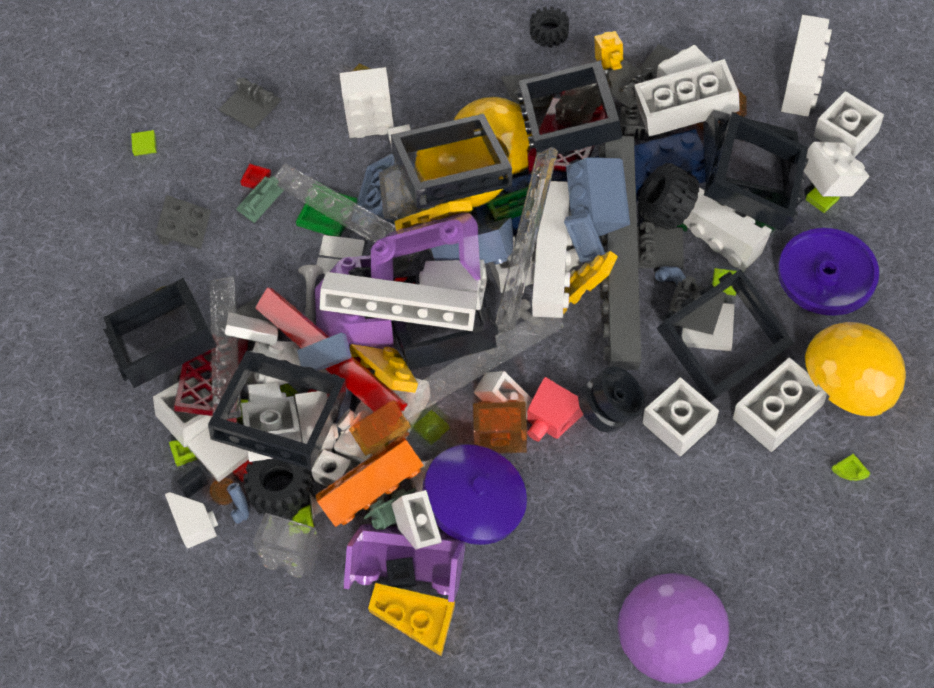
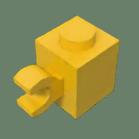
(609, 50)

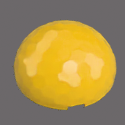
(507, 123)
(458, 158)
(856, 368)

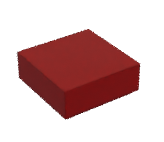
(254, 175)

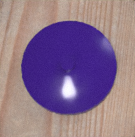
(828, 271)
(475, 494)

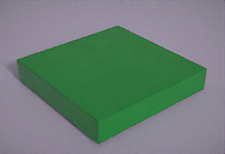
(319, 222)

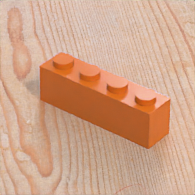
(369, 481)

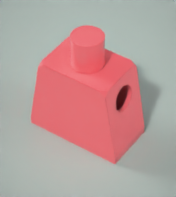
(552, 411)

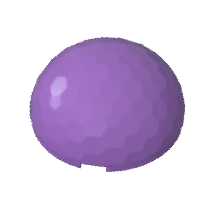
(673, 628)

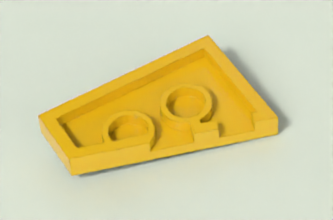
(439, 211)
(589, 276)
(388, 366)
(414, 614)

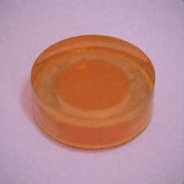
(219, 491)

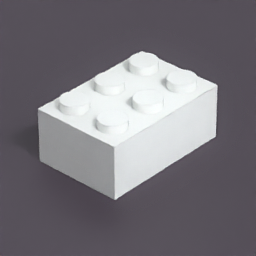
(366, 102)
(779, 404)

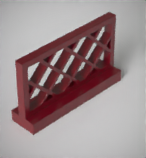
(550, 125)
(201, 405)

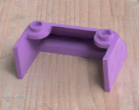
(449, 230)
(358, 330)
(436, 563)

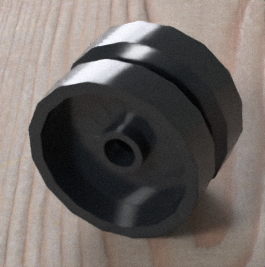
(611, 399)

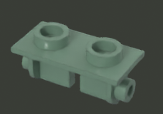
(260, 199)
(383, 513)

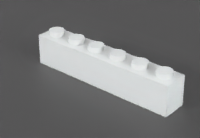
(552, 255)
(398, 301)

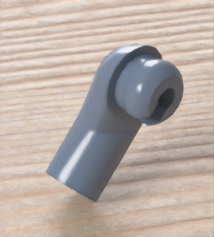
(669, 274)
(240, 502)

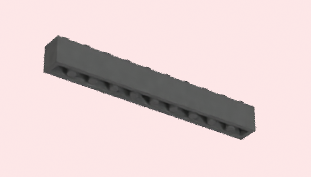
(623, 281)

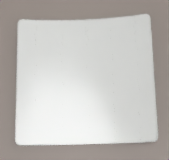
(340, 248)

